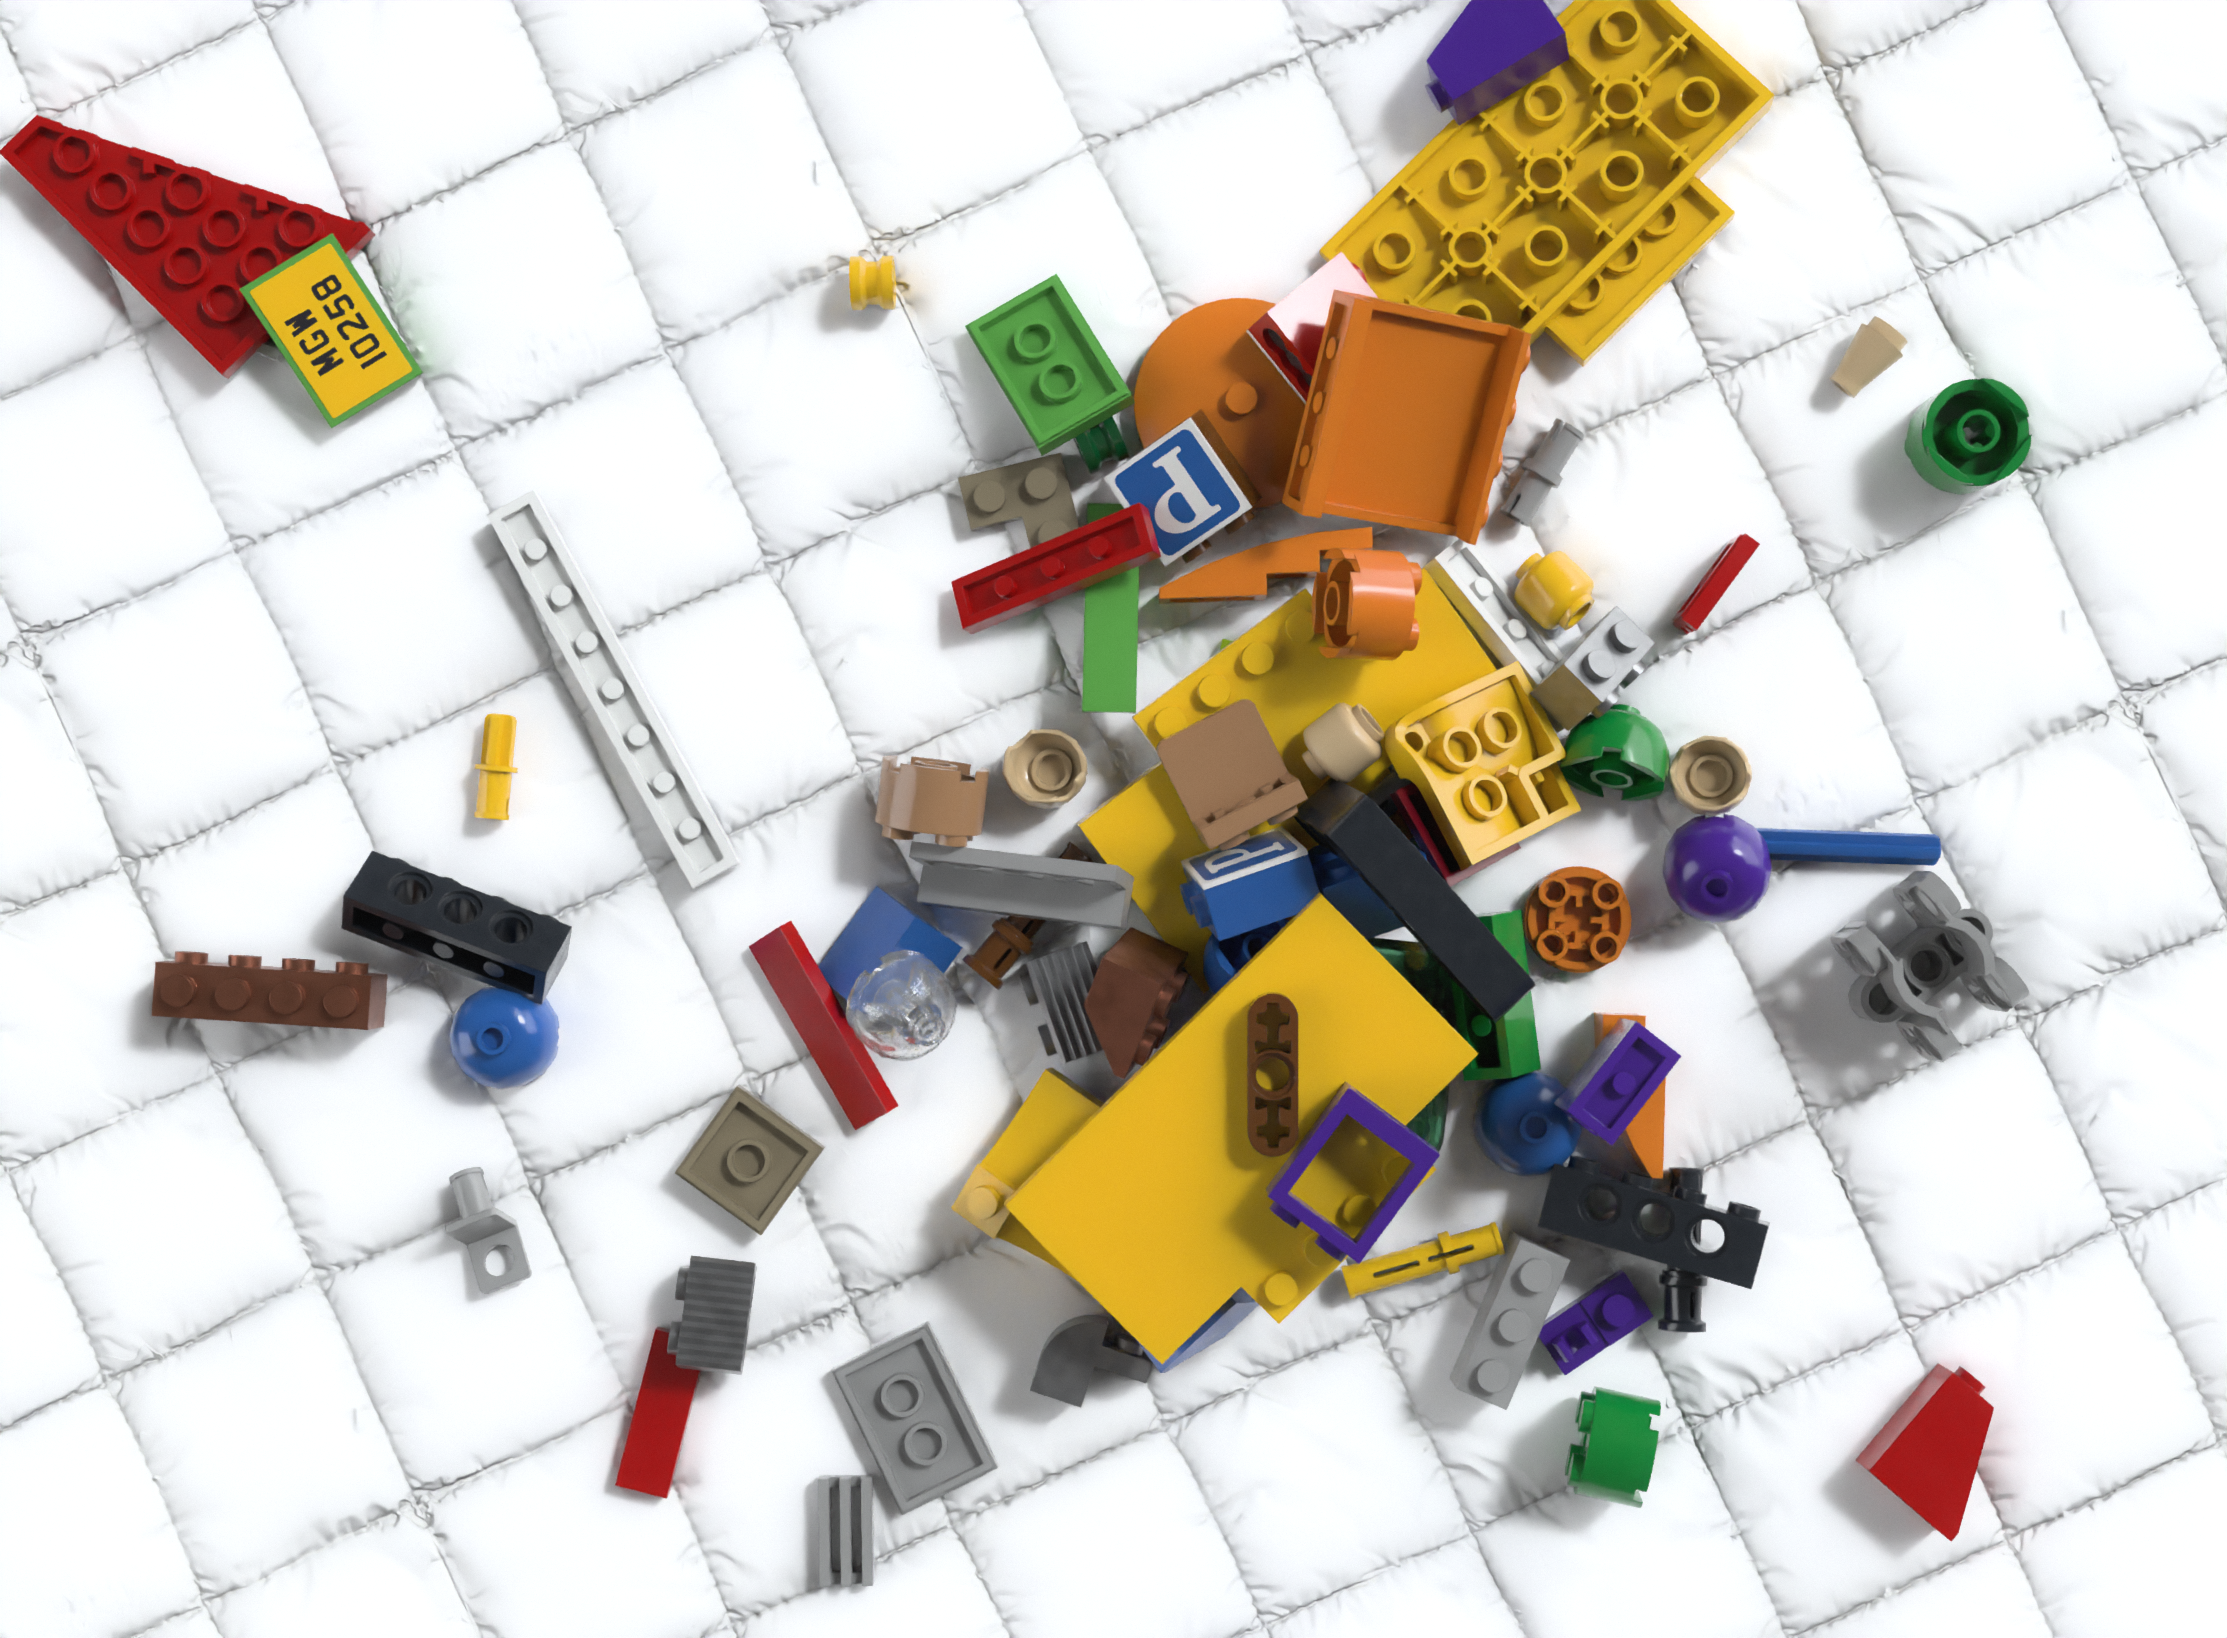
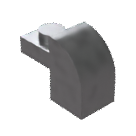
(1076, 1349)

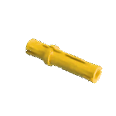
(1484, 1240)

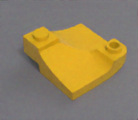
(1484, 764)
(1039, 1129)

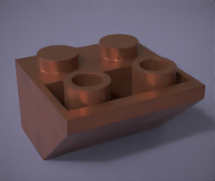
(1133, 996)

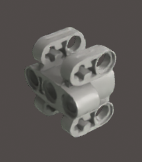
(1937, 920)

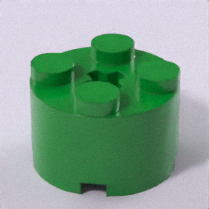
(1998, 438)
(1614, 1446)

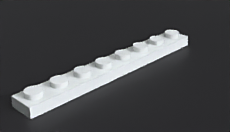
(614, 689)

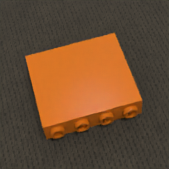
(1406, 416)

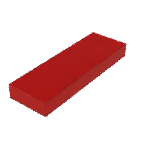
(658, 1422)

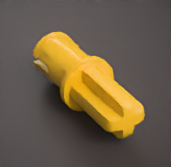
(496, 767)

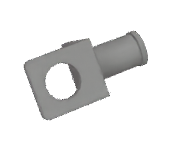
(484, 1229)

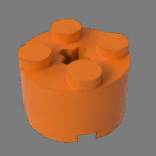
(1366, 604)

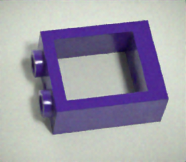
(1386, 1127)

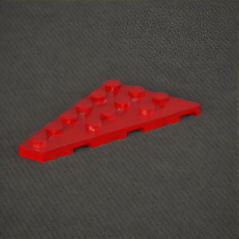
(176, 230)

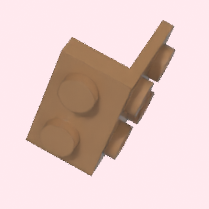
(1229, 775)

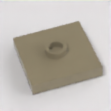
(749, 1159)

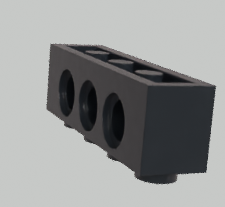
(456, 927)
(1569, 1213)

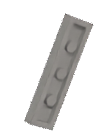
(1023, 885)

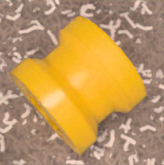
(872, 283)

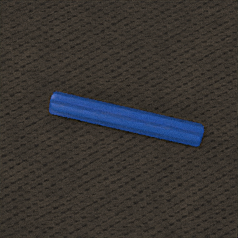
(1852, 846)

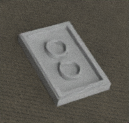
(915, 1418)

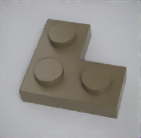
(1025, 491)

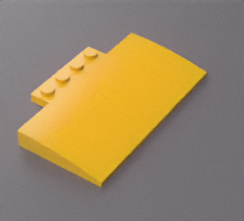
(1573, 189)
(1292, 686)
(1165, 1195)

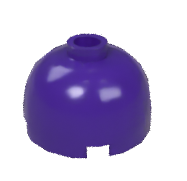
(1717, 868)

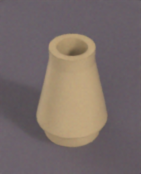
(1868, 356)

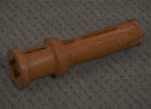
(1011, 937)

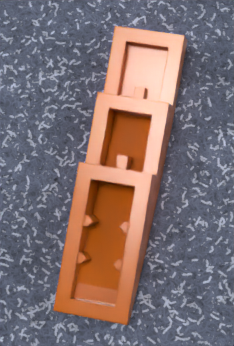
(1246, 573)

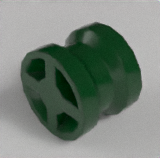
(1101, 445)

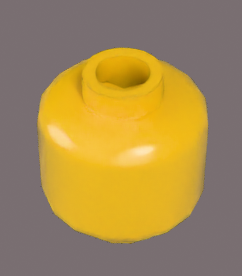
(1554, 590)

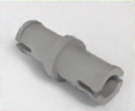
(1542, 472)

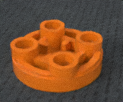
(1577, 919)

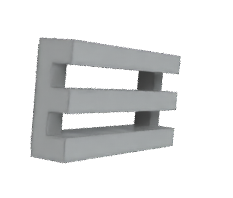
(846, 1576)

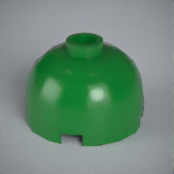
(1617, 753)

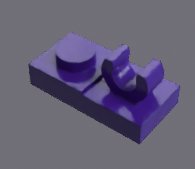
(1593, 1322)

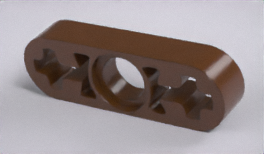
(1286, 1115)

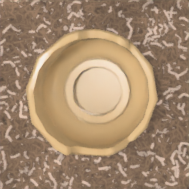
(1045, 768)
(1710, 775)

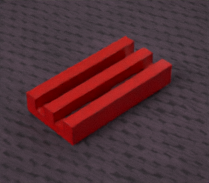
(1714, 583)

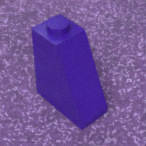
(1492, 54)

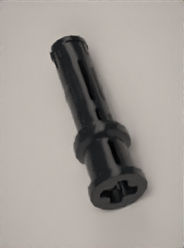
(1681, 1286)

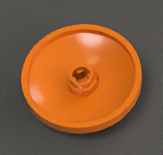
(1216, 367)

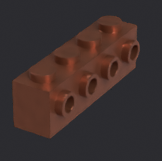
(269, 994)

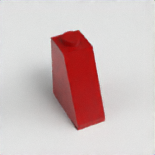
(1933, 1447)

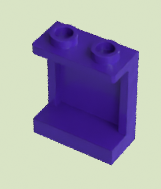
(1617, 1080)

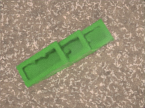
(1110, 636)

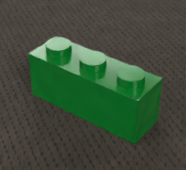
(1511, 1044)

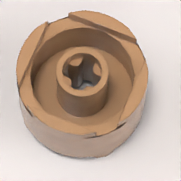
(931, 799)

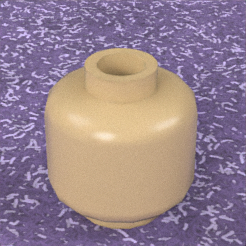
(1342, 742)

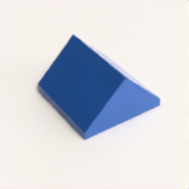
(878, 929)

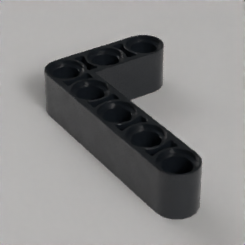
(1401, 877)

